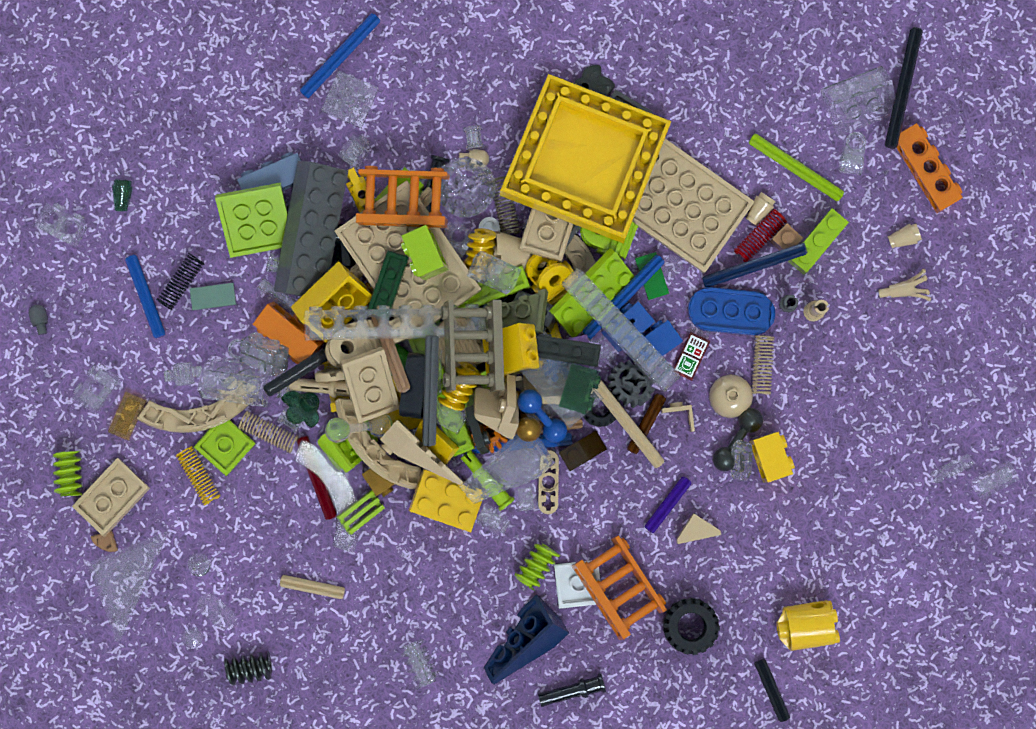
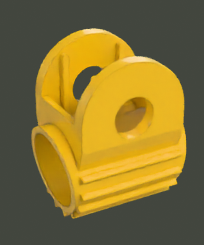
(548, 278)

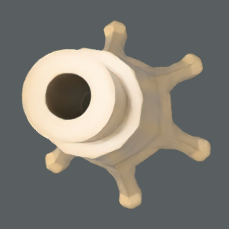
(907, 288)

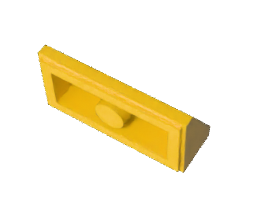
(444, 446)

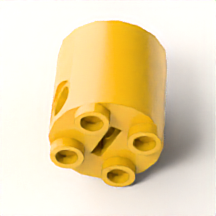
(808, 625)

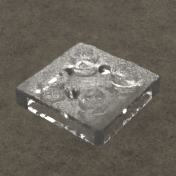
(344, 87)

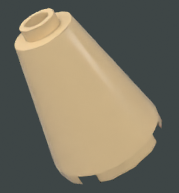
(508, 250)

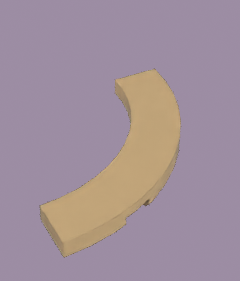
(189, 420)
(375, 456)

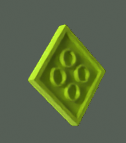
(253, 219)

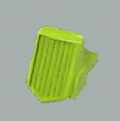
(341, 452)

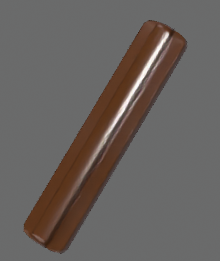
(648, 420)

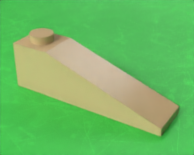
(407, 446)

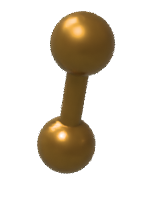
(528, 428)

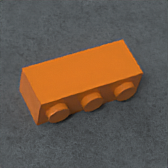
(281, 326)

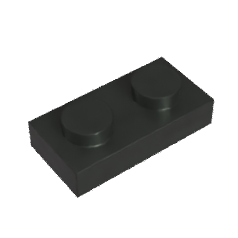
(480, 436)

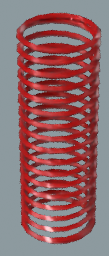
(737, 250)

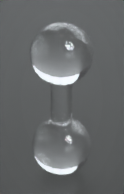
(338, 429)

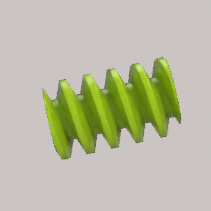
(67, 473)
(536, 565)

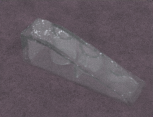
(508, 468)

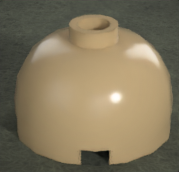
(730, 396)

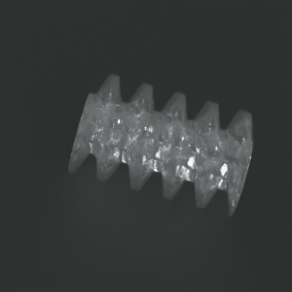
(419, 663)

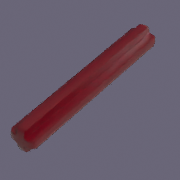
(320, 490)

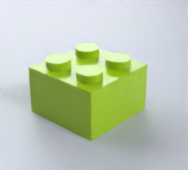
(424, 252)

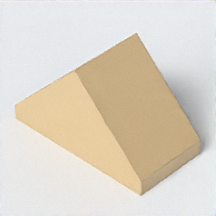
(696, 529)

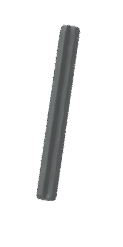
(430, 390)

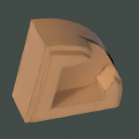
(105, 543)

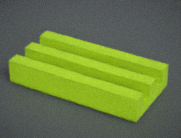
(375, 501)

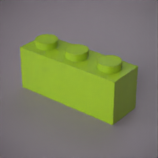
(820, 240)

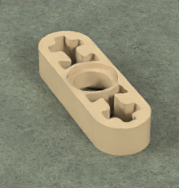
(555, 488)

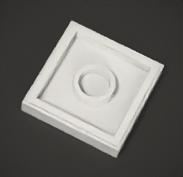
(570, 588)

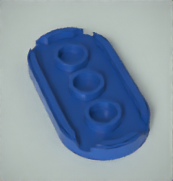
(731, 311)

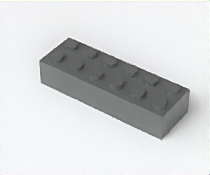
(310, 227)

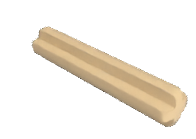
(312, 587)

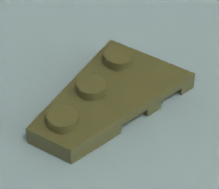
(525, 310)

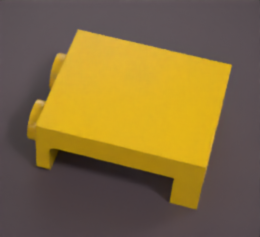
(519, 348)

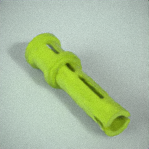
(503, 498)

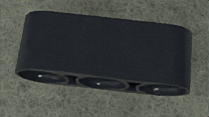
(412, 401)

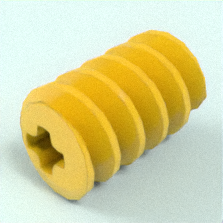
(483, 241)
(456, 399)

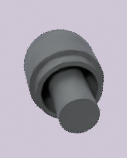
(38, 318)

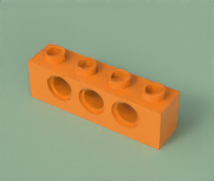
(941, 172)

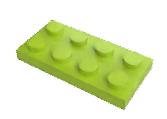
(609, 276)

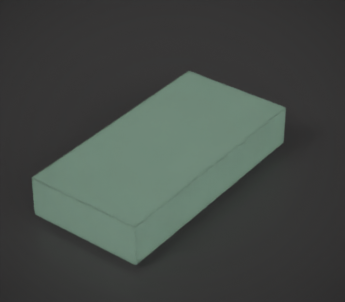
(213, 296)

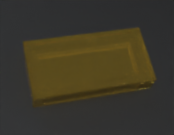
(126, 416)

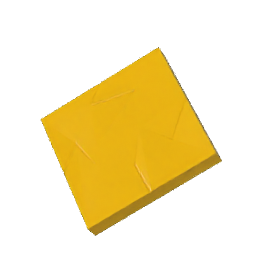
(585, 158)

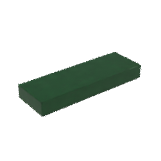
(389, 280)

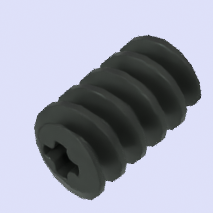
(248, 669)

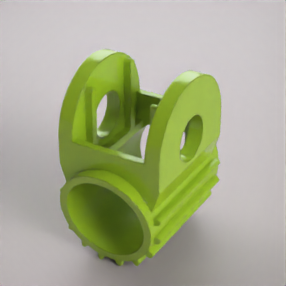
(604, 243)

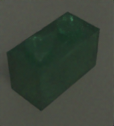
(579, 389)

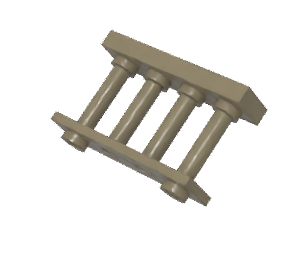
(492, 335)

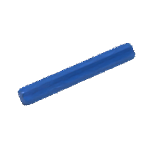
(145, 296)

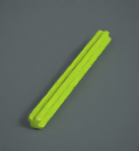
(796, 167)

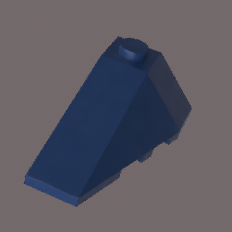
(533, 636)

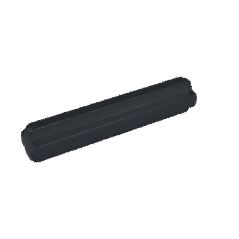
(772, 690)

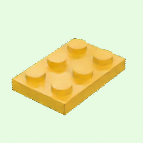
(443, 502)

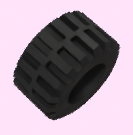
(696, 645)

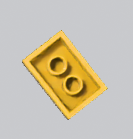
(333, 289)

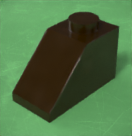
(582, 451)

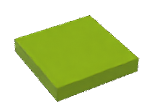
(225, 446)

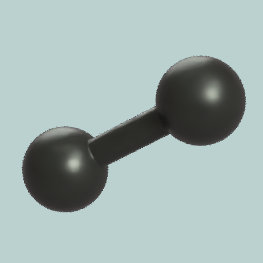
(749, 421)

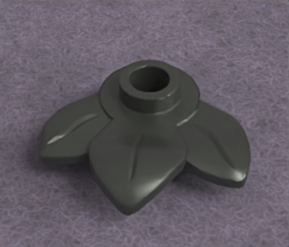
(594, 81)

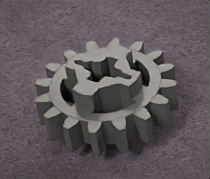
(630, 384)

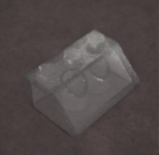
(859, 100)
(233, 382)

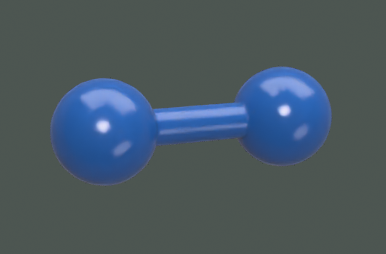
(530, 403)

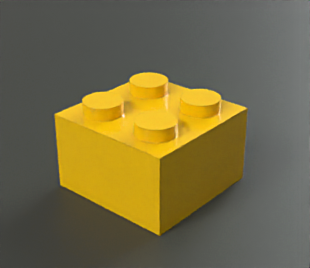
(771, 457)

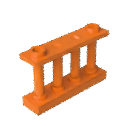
(391, 216)
(609, 607)

